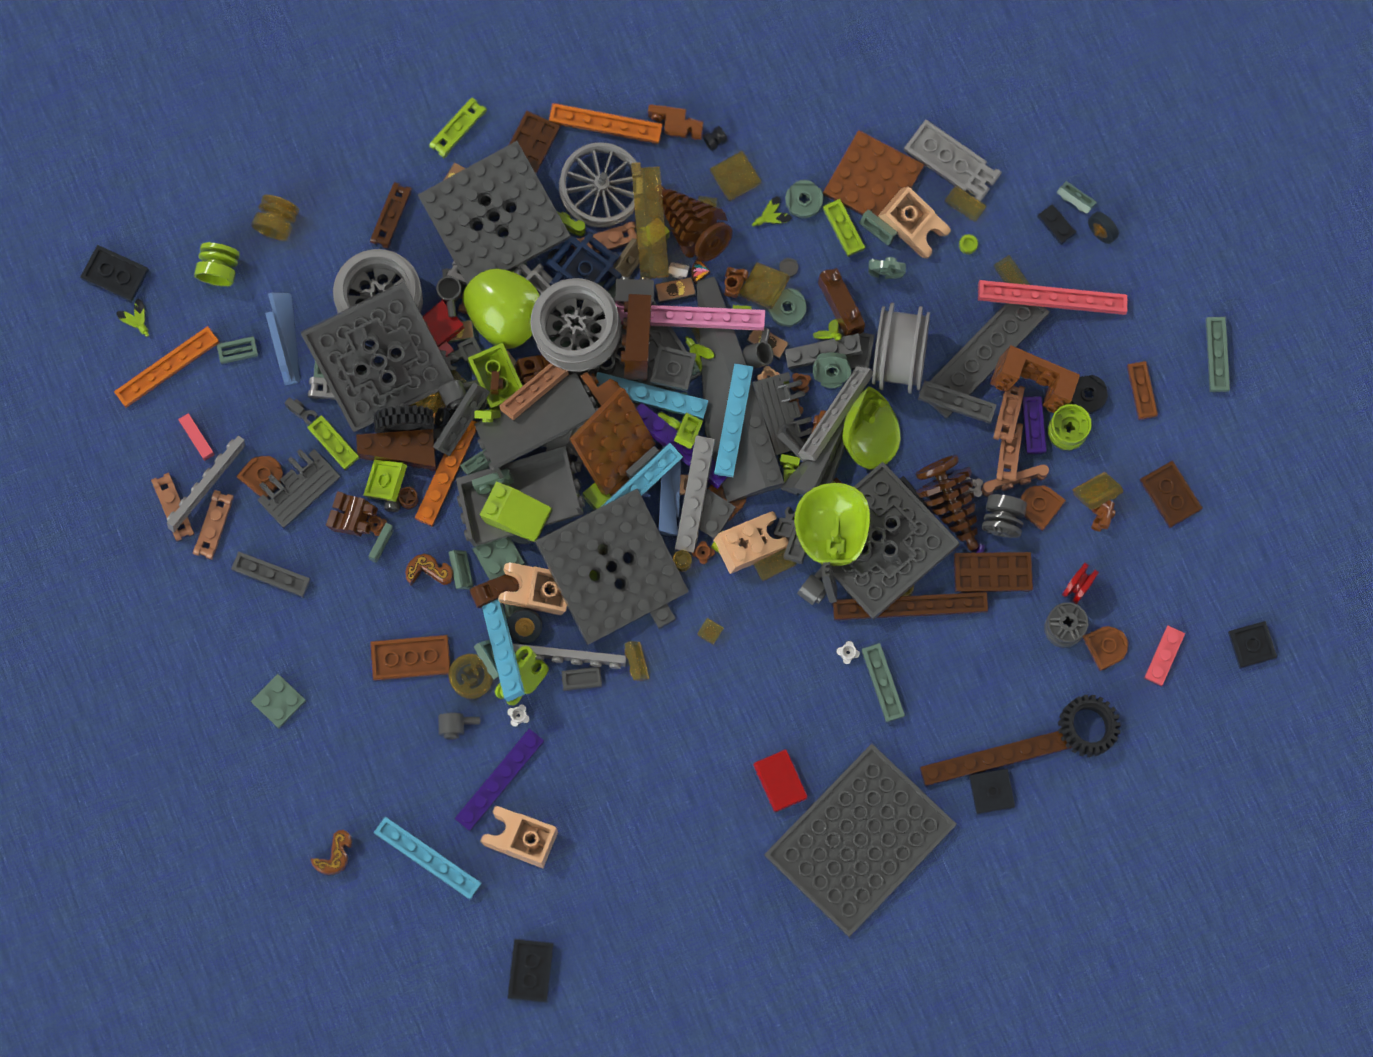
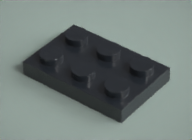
(114, 273)
(530, 970)

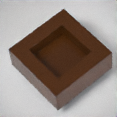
(496, 383)

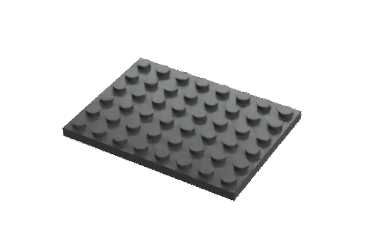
(860, 840)

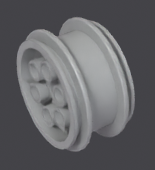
(385, 266)
(563, 297)
(900, 348)

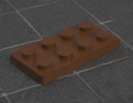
(535, 138)
(993, 572)

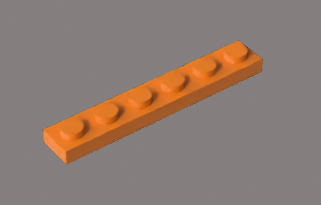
(605, 123)
(166, 367)
(444, 479)

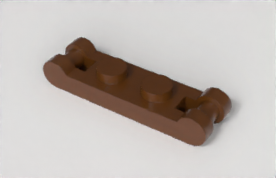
(391, 215)

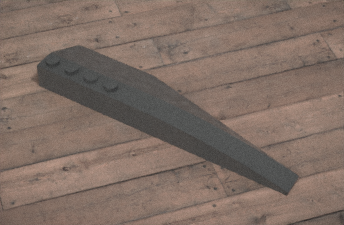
(756, 462)

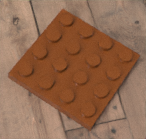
(871, 175)
(612, 441)

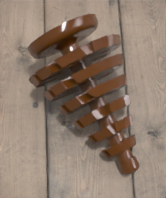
(696, 225)
(948, 488)

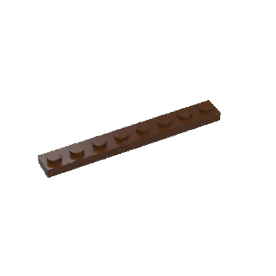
(917, 606)
(993, 758)

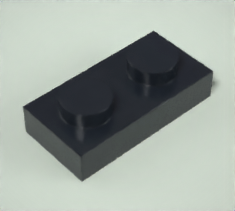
(1056, 224)

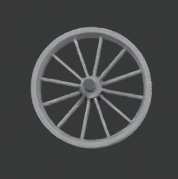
(599, 185)

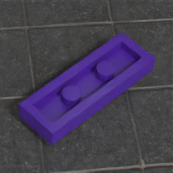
(1034, 425)

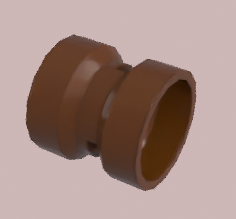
(408, 494)

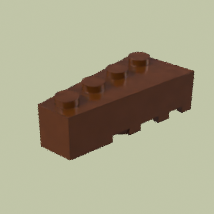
(637, 336)
(405, 447)

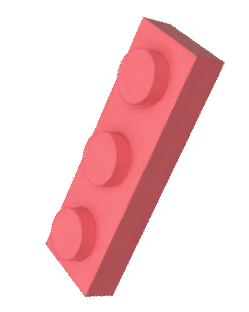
(1164, 655)

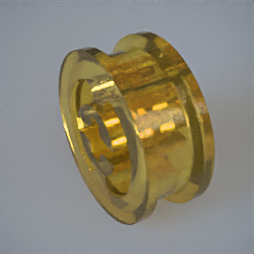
(464, 690)

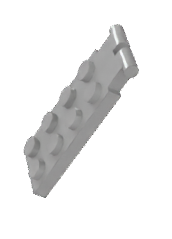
(951, 160)

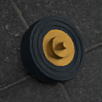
(1103, 227)
(525, 625)

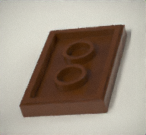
(1171, 494)

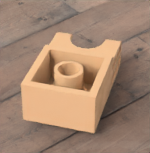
(919, 221)
(753, 540)
(532, 590)
(516, 836)

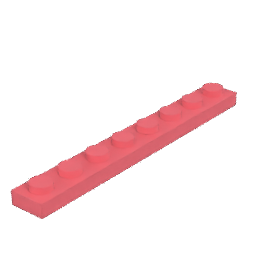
(1052, 297)

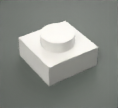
(678, 270)

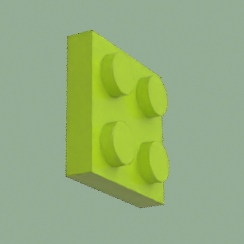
(385, 480)

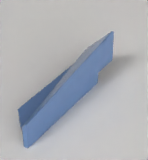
(283, 336)
(670, 501)

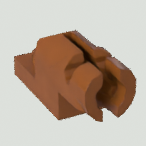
(675, 121)
(602, 392)

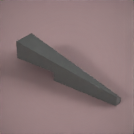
(810, 472)

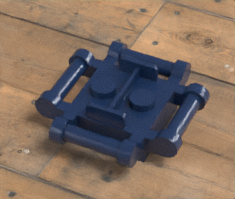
(585, 262)

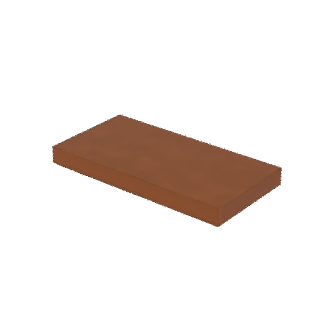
(410, 657)

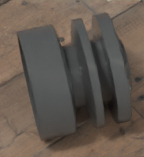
(1004, 516)
(1061, 634)

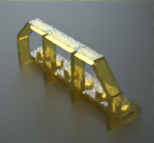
(650, 221)

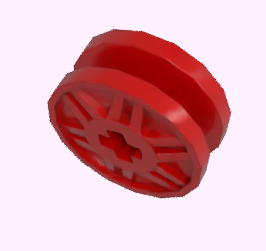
(1080, 583)

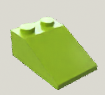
(515, 512)

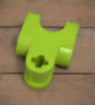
(527, 669)

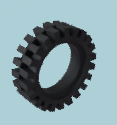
(403, 419)
(1106, 714)

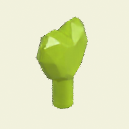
(670, 420)

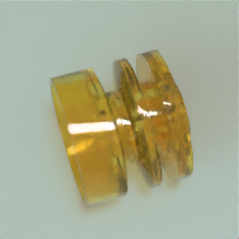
(275, 217)

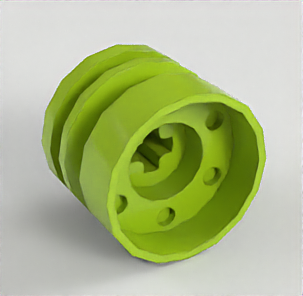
(216, 264)
(1073, 417)

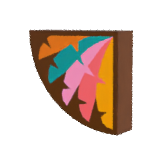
(699, 271)

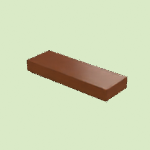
(1142, 390)

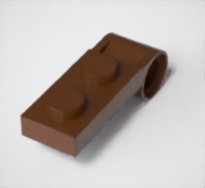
(490, 590)

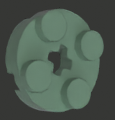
(807, 209)
(887, 267)
(791, 317)
(831, 360)

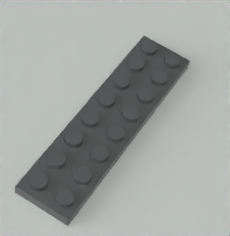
(983, 350)

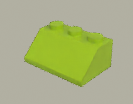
(491, 360)

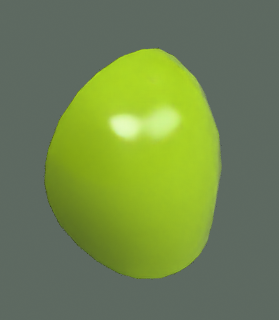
(501, 306)
(871, 430)
(832, 523)

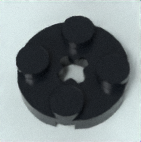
(1098, 390)

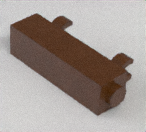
(841, 302)

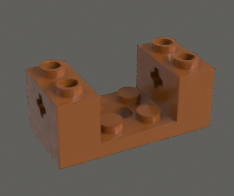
(1019, 363)

